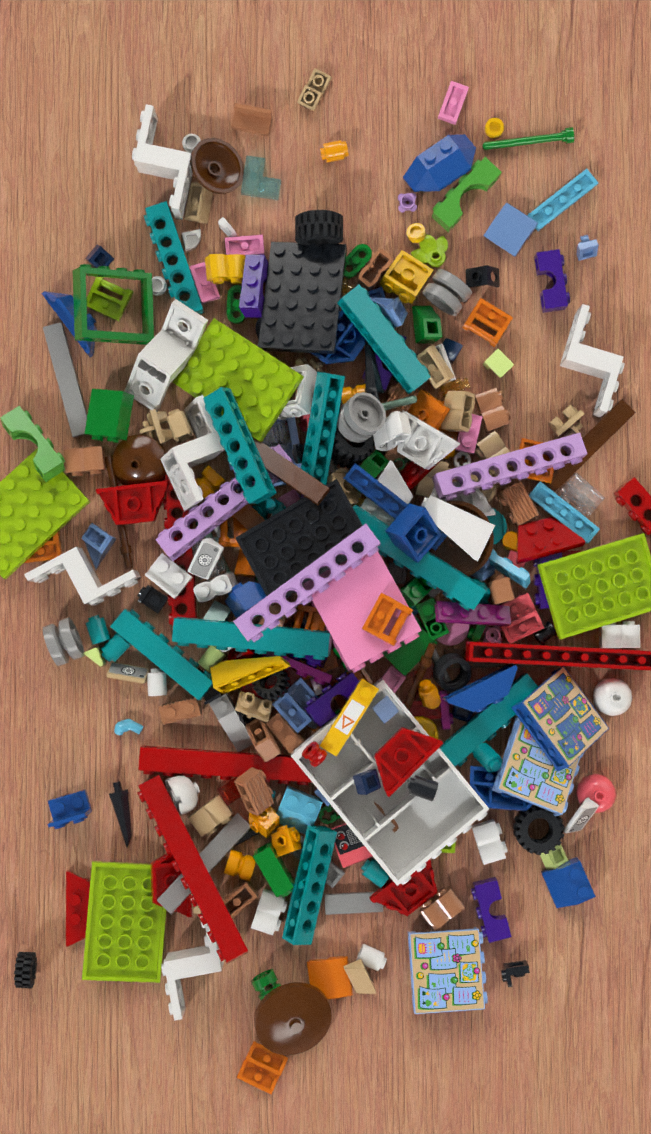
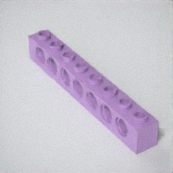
(571, 444)
(207, 524)
(362, 535)

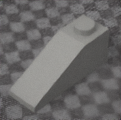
(229, 719)

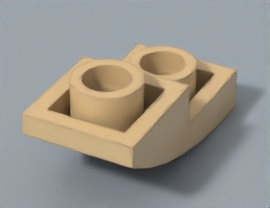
(314, 90)

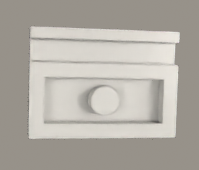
(168, 575)

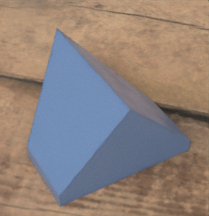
(392, 310)
(97, 543)

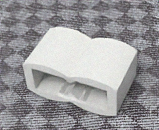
(394, 431)
(212, 588)
(620, 635)
(489, 842)
(268, 912)

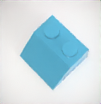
(298, 809)

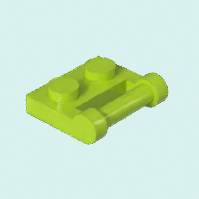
(106, 304)

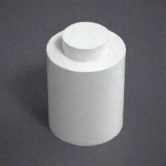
(156, 682)
(372, 957)

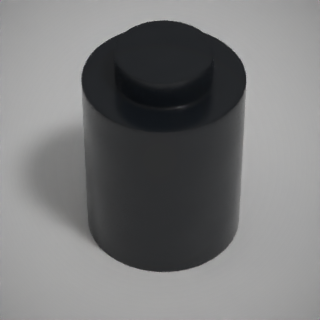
(422, 787)

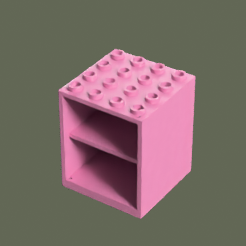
(348, 605)

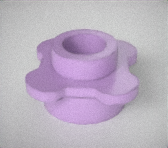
(410, 197)

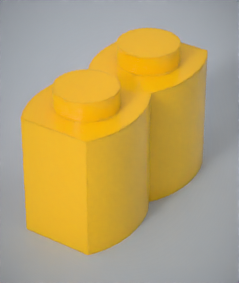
(225, 268)

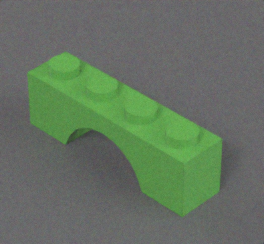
(481, 177)
(19, 426)

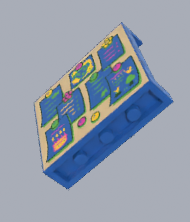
(560, 719)

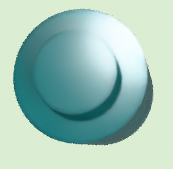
(97, 630)
(115, 648)
(488, 757)
(374, 872)

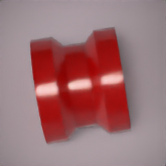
(314, 754)

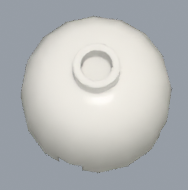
(612, 696)
(183, 793)

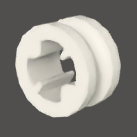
(458, 455)

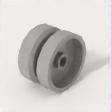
(447, 292)
(361, 417)
(63, 641)

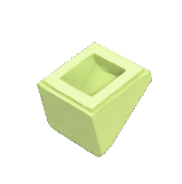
(96, 656)
(554, 858)

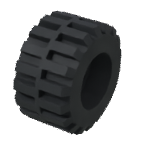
(318, 227)
(346, 454)
(544, 844)

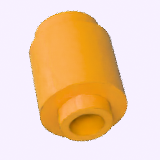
(334, 151)

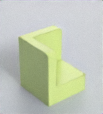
(498, 363)

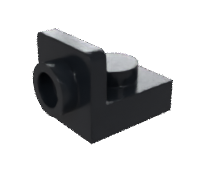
(152, 598)
(516, 968)

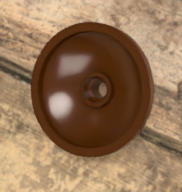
(222, 160)
(146, 453)

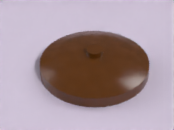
(455, 555)
(292, 1018)

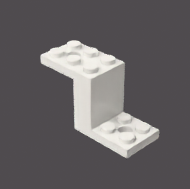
(162, 161)
(165, 355)
(592, 361)
(192, 453)
(82, 576)
(188, 964)

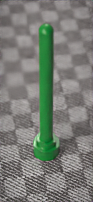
(566, 136)

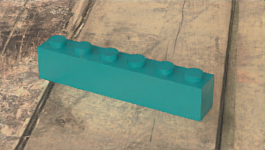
(384, 339)
(162, 654)
(486, 723)

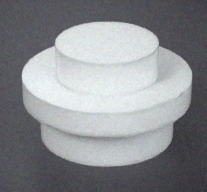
(190, 142)
(158, 285)

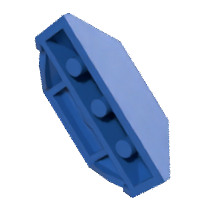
(441, 164)
(64, 308)
(348, 343)
(485, 690)
(482, 784)

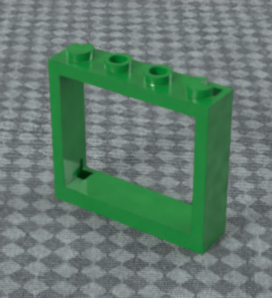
(80, 306)

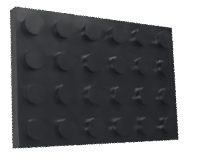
(302, 297)
(298, 537)

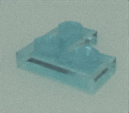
(255, 184)

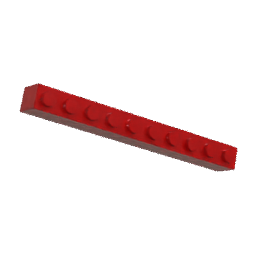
(557, 655)
(217, 763)
(192, 869)

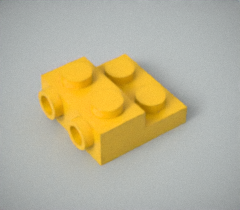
(406, 277)

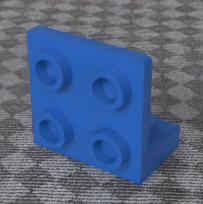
(69, 808)

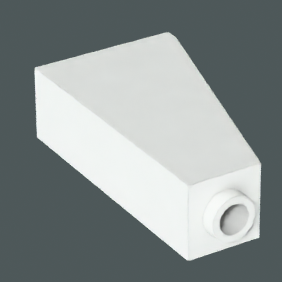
(462, 527)

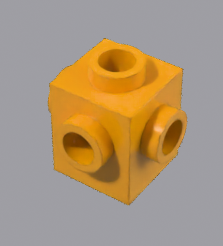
(265, 822)
(286, 840)

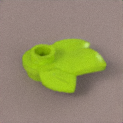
(429, 248)

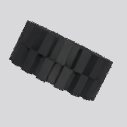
(277, 690)
(25, 970)

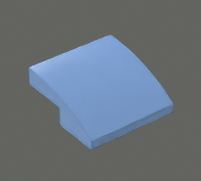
(510, 229)
(293, 704)

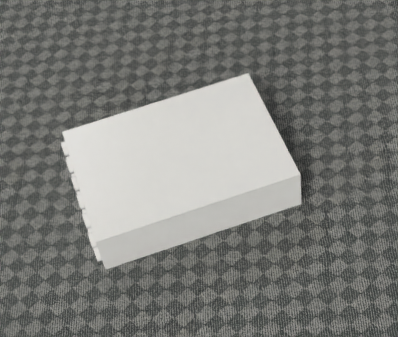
(422, 823)

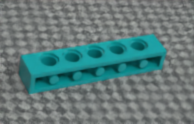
(161, 213)
(322, 425)
(248, 451)
(309, 885)

